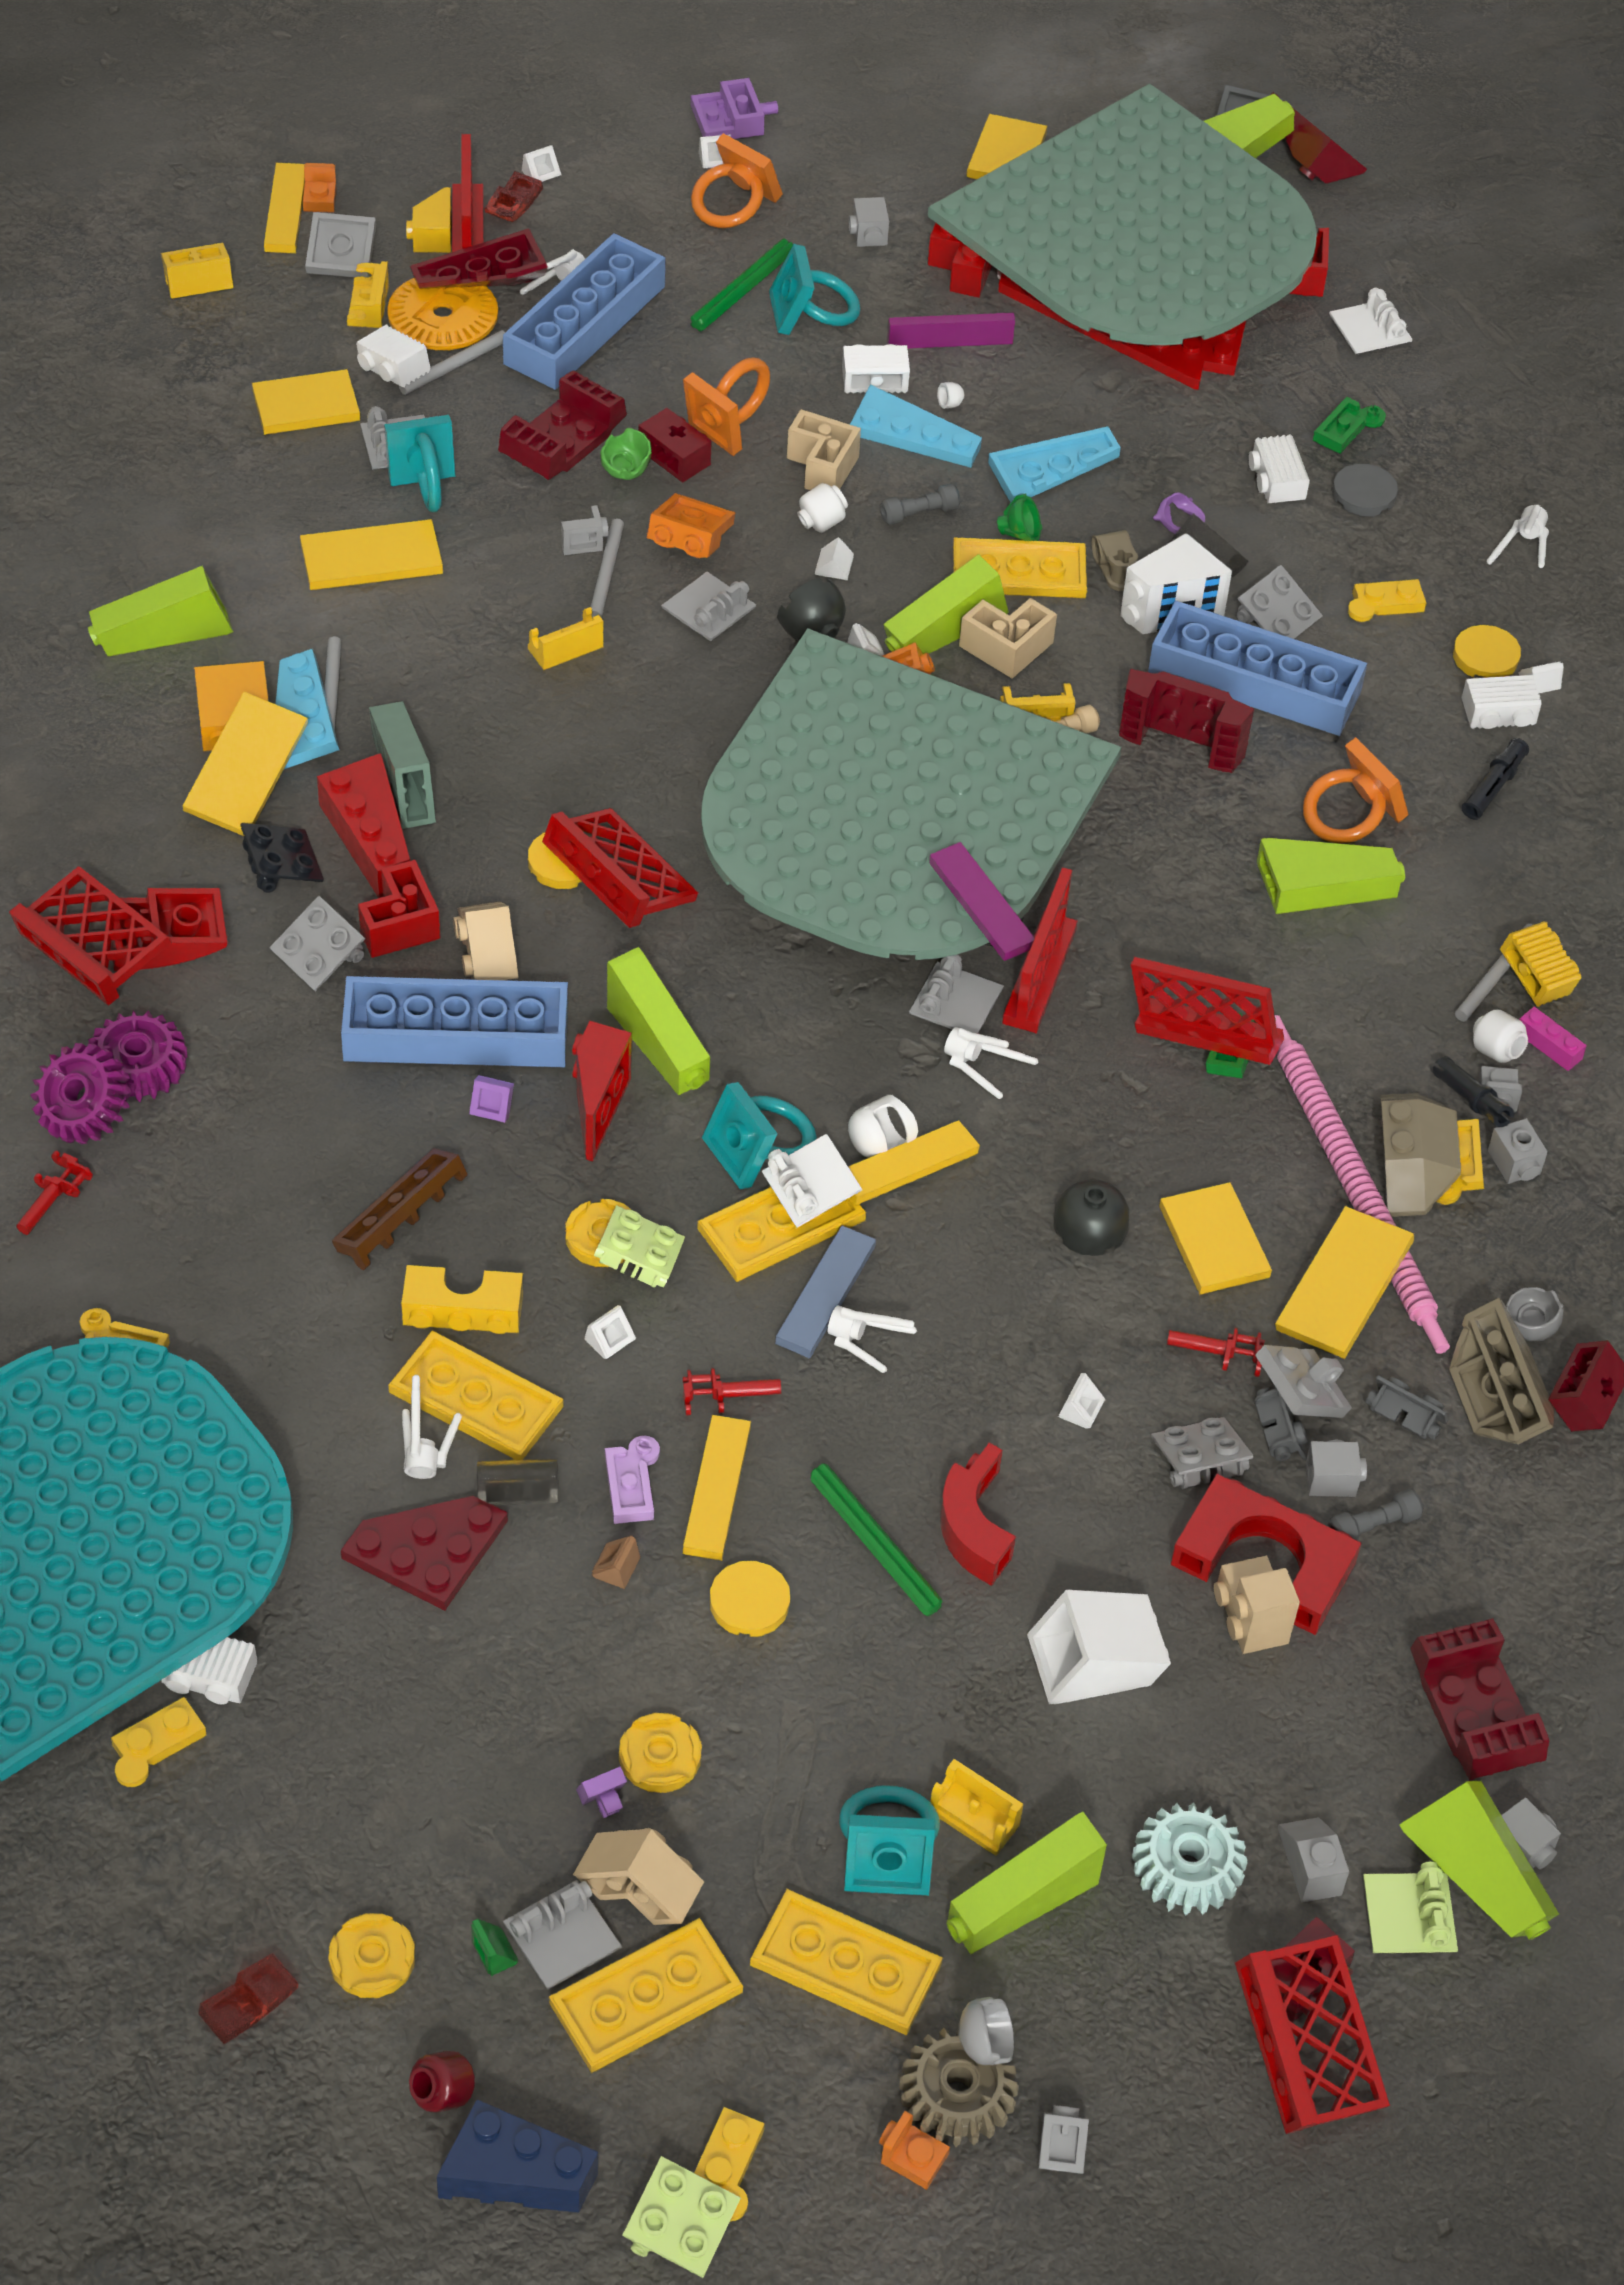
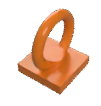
(748, 171)
(718, 416)
(1374, 785)

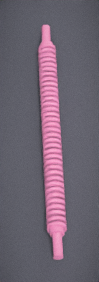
(1355, 1178)

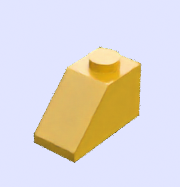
(432, 223)

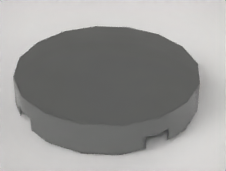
(1365, 489)

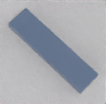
(825, 1291)

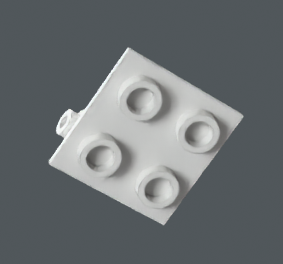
(1371, 324)
(810, 1179)

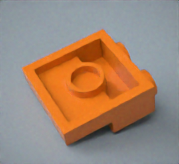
(689, 525)

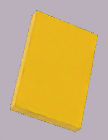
(1002, 142)
(305, 401)
(1215, 1238)

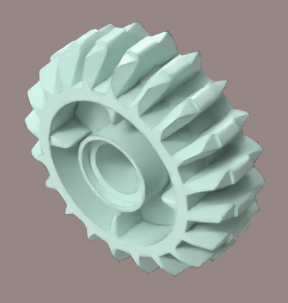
(1185, 1882)

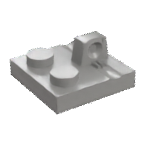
(340, 244)
(1305, 1380)

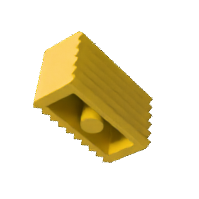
(1541, 963)

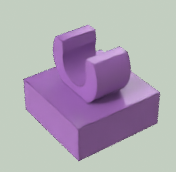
(491, 1098)
(603, 1790)

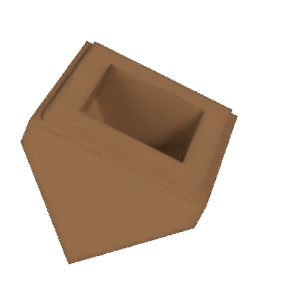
(617, 1562)

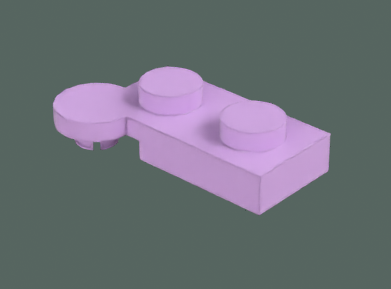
(630, 1479)

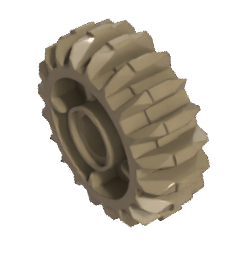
(953, 2111)

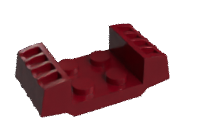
(564, 430)
(1188, 712)
(1477, 1700)

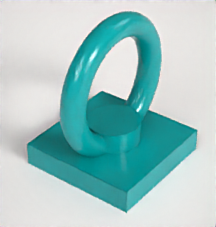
(794, 289)
(421, 453)
(744, 1137)
(888, 1851)

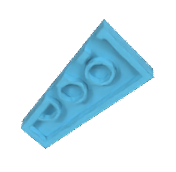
(910, 428)
(1052, 462)
(303, 692)

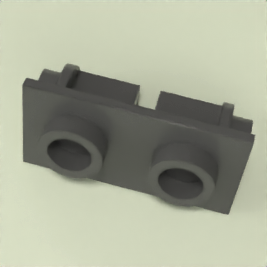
(1421, 1413)
(1287, 1434)

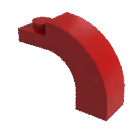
(968, 1534)

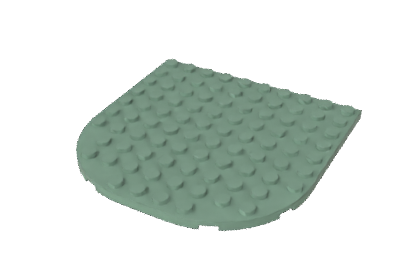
(1139, 224)
(867, 772)

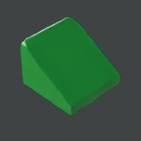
(492, 1947)

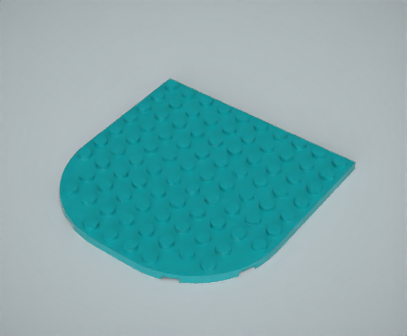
(129, 1531)

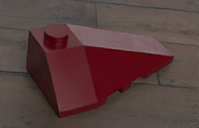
(492, 263)

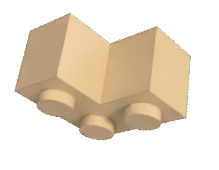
(824, 446)
(1007, 640)
(489, 941)
(1258, 1603)
(643, 1870)

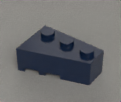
(517, 2163)

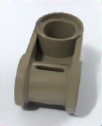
(1113, 555)

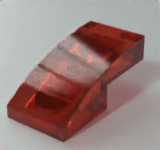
(514, 198)
(249, 2000)

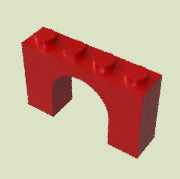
(1235, 1512)

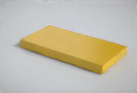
(371, 554)
(1029, 566)
(245, 763)
(761, 1233)
(1344, 1282)
(492, 1400)
(846, 1961)
(645, 1995)

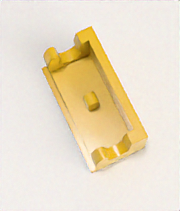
(197, 270)
(369, 296)
(567, 642)
(1045, 706)
(976, 1807)

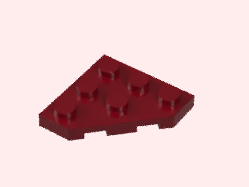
(427, 1547)

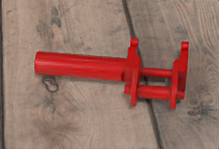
(53, 1188)
(1218, 1346)
(726, 1389)

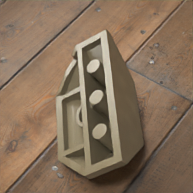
(1418, 1152)
(1499, 1378)

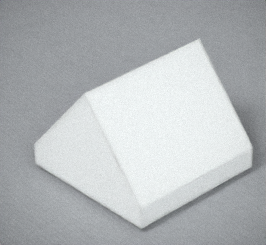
(709, 151)
(541, 164)
(835, 560)
(864, 639)
(1546, 677)
(610, 1332)
(1082, 1403)

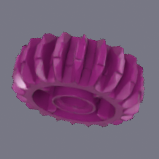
(149, 1050)
(59, 1089)

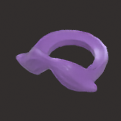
(1182, 502)

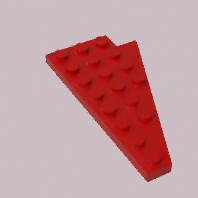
(1179, 362)

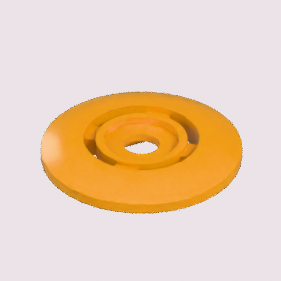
(471, 318)

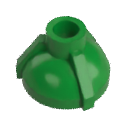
(1021, 519)

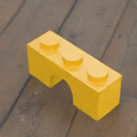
(490, 1308)

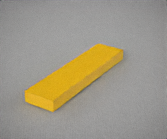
(285, 208)
(912, 1161)
(716, 1487)

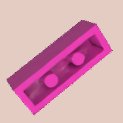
(1553, 1039)

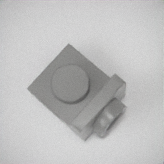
(584, 534)
(1504, 1082)
(1063, 2140)

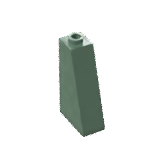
(404, 764)

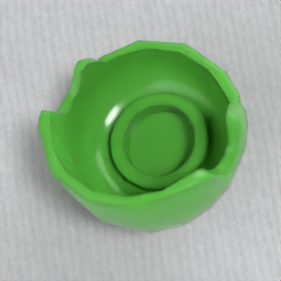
(626, 454)

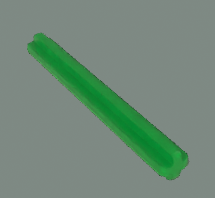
(741, 285)
(876, 1539)

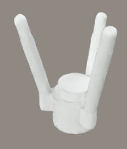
(562, 267)
(1530, 526)
(967, 1046)
(850, 1325)
(420, 1453)

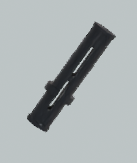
(1501, 770)
(1480, 1097)

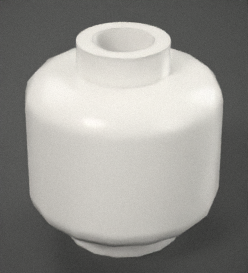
(822, 507)
(1500, 1036)

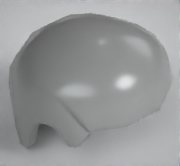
(1536, 1312)
(987, 2031)

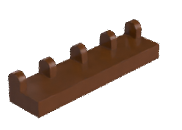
(398, 1205)

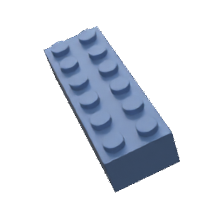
(584, 310)
(1259, 667)
(455, 1021)

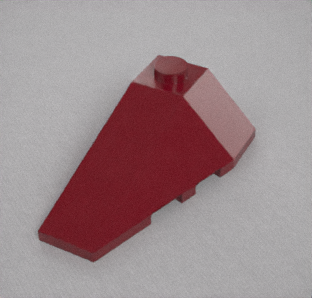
(1319, 153)

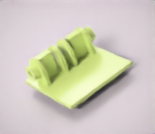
(641, 1243)
(1410, 1911)
(680, 2217)

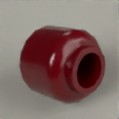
(442, 2081)

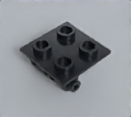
(279, 854)

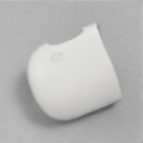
(872, 1128)

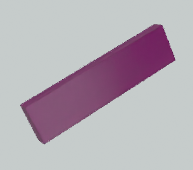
(951, 330)
(982, 901)

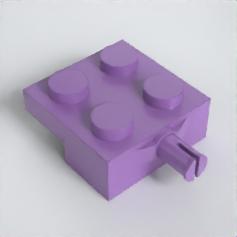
(732, 110)

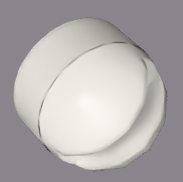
(950, 395)

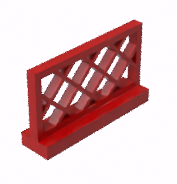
(466, 203)
(607, 875)
(73, 957)
(1043, 961)
(1202, 1025)
(1278, 2043)

